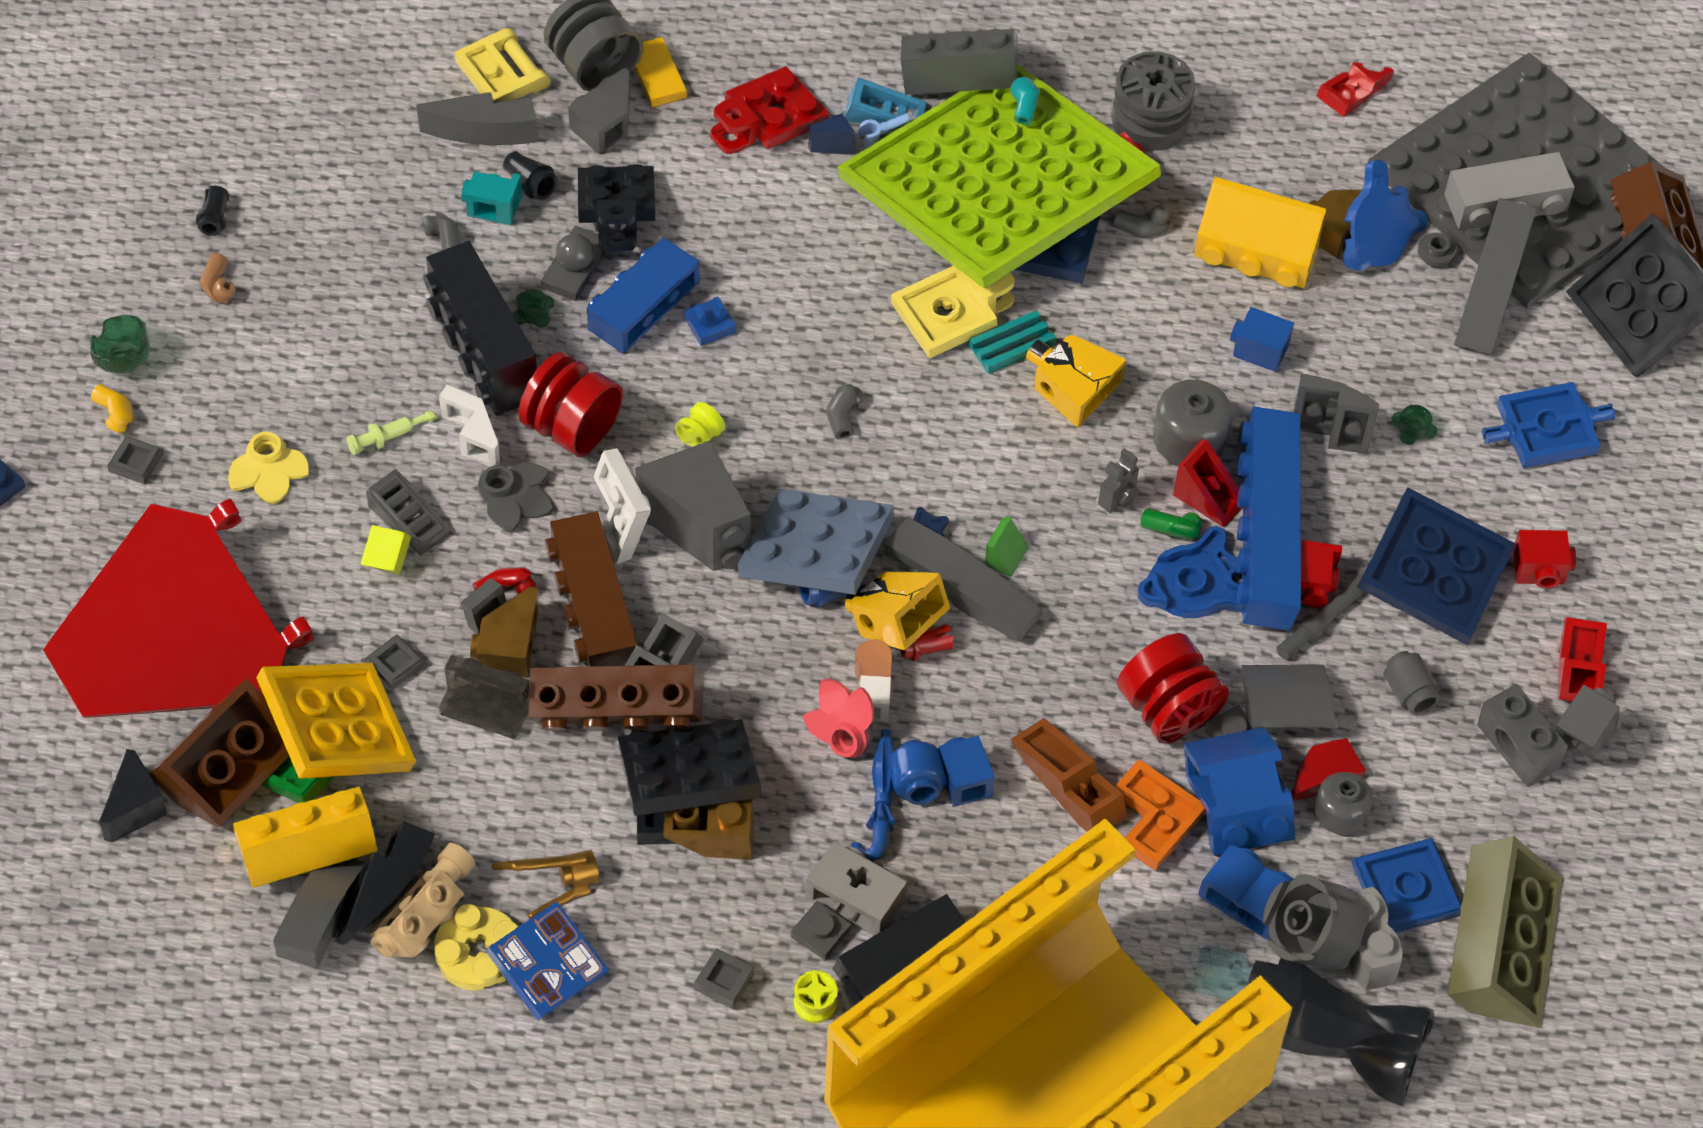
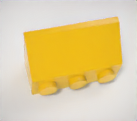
(1259, 233)
(305, 837)

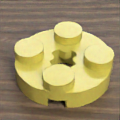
(453, 952)

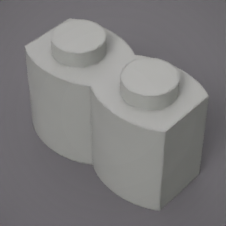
(1380, 950)

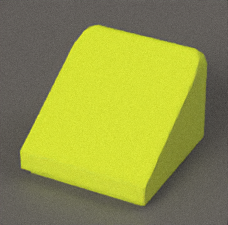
(386, 549)

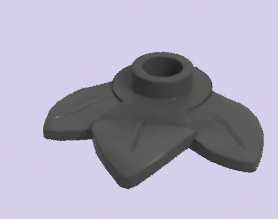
(520, 495)

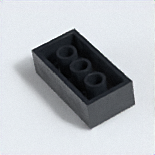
(479, 326)

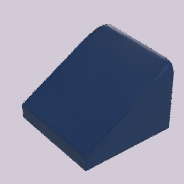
(832, 136)

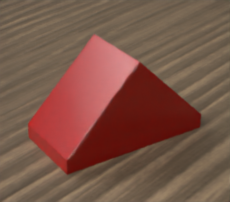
(1207, 484)

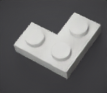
(626, 504)

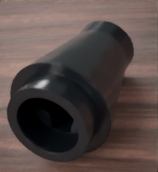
(536, 177)

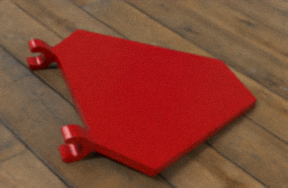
(168, 622)

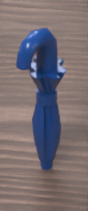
(881, 818)

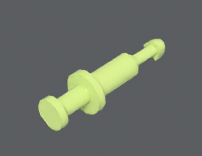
(388, 431)

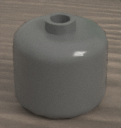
(1189, 414)

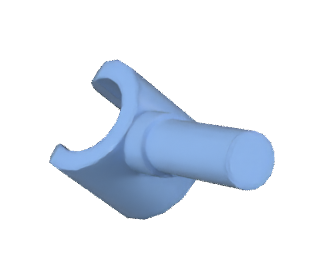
(877, 129)

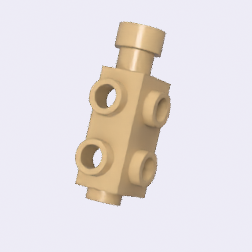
(432, 906)

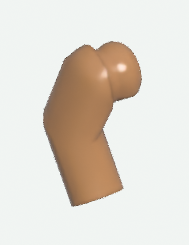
(213, 281)

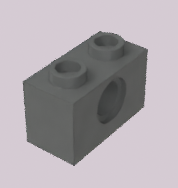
(1522, 735)

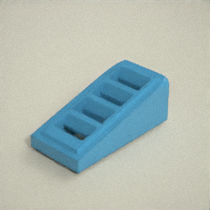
(875, 93)

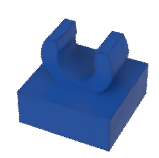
(709, 321)

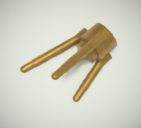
(574, 870)

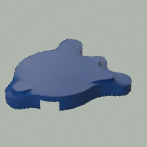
(1380, 221)
(1193, 578)

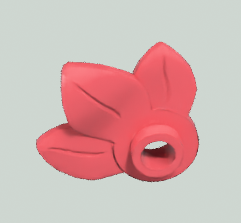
(839, 715)

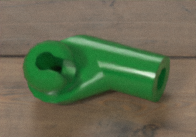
(1183, 527)

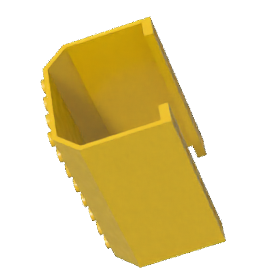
(1046, 1024)

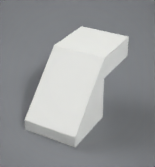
(477, 436)

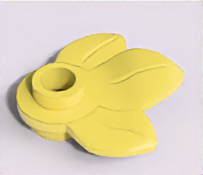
(270, 472)

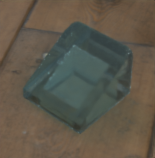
(1217, 972)

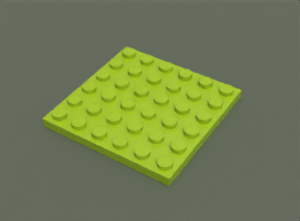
(997, 188)

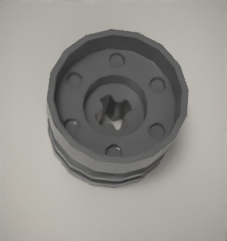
(592, 40)
(1153, 99)

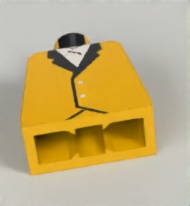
(1075, 375)
(898, 606)

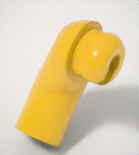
(118, 407)

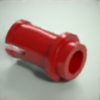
(929, 642)

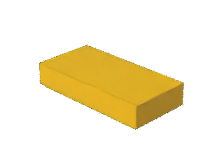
(659, 74)

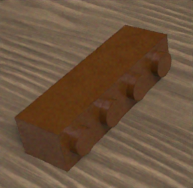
(592, 591)

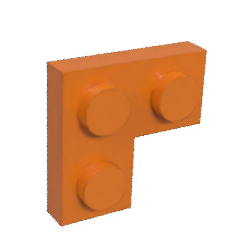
(1166, 812)

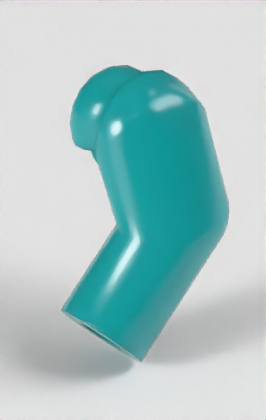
(1027, 96)

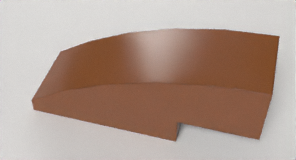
(1070, 775)

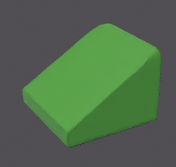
(1005, 548)

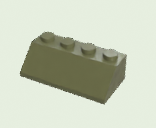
(1505, 933)

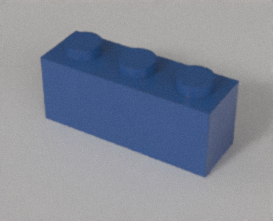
(642, 295)

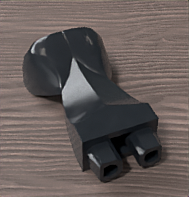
(1328, 1022)

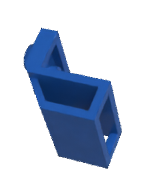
(1240, 789)

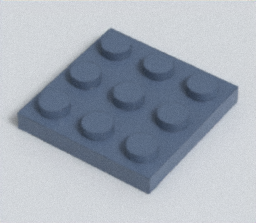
(816, 541)

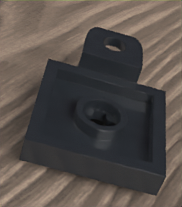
(616, 201)

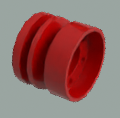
(570, 404)
(1172, 687)

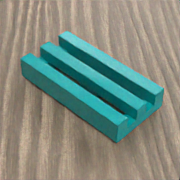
(1005, 330)

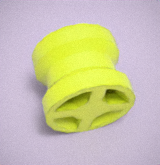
(700, 425)
(815, 986)

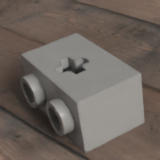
(856, 888)

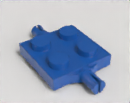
(1548, 424)

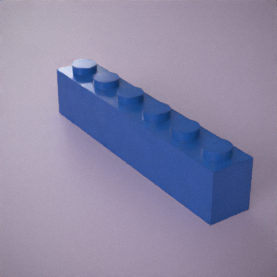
(1270, 519)

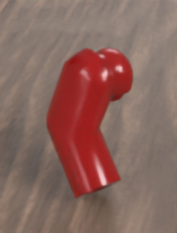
(517, 576)

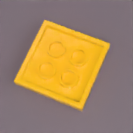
(335, 720)

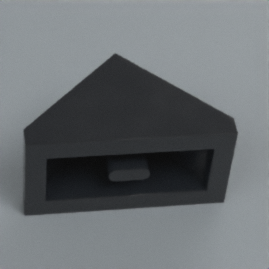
(132, 800)

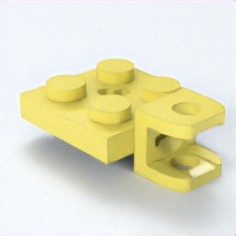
(971, 305)

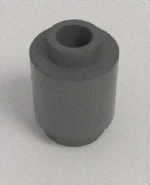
(1412, 682)

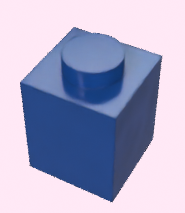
(1262, 338)
(967, 770)

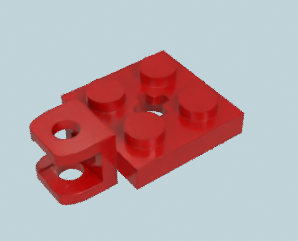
(753, 117)

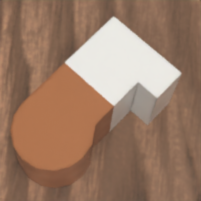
(873, 671)

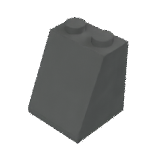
(697, 505)

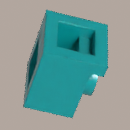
(492, 197)

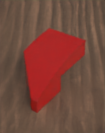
(1353, 88)
(1324, 761)

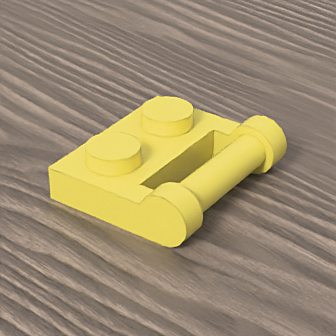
(493, 74)

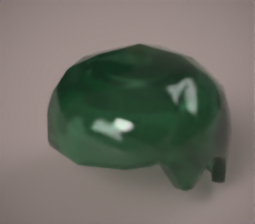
(121, 337)

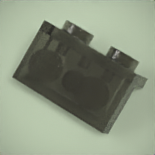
(485, 696)

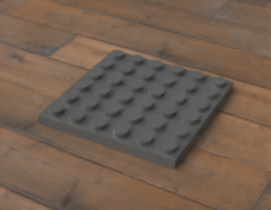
(1511, 118)

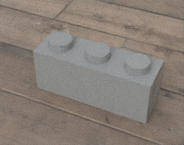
(1532, 181)

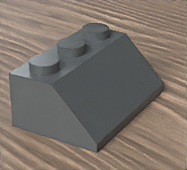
(959, 61)

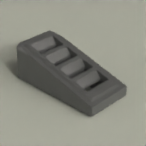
(393, 492)

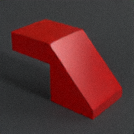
(1580, 657)

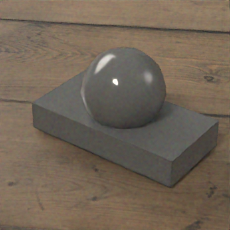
(574, 263)

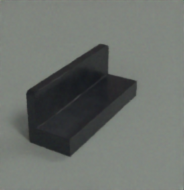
(898, 946)

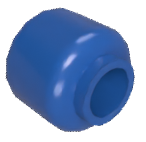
(917, 772)

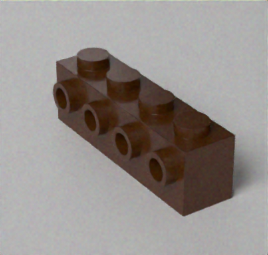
(616, 696)

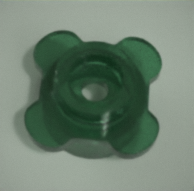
(533, 299)
(1418, 415)

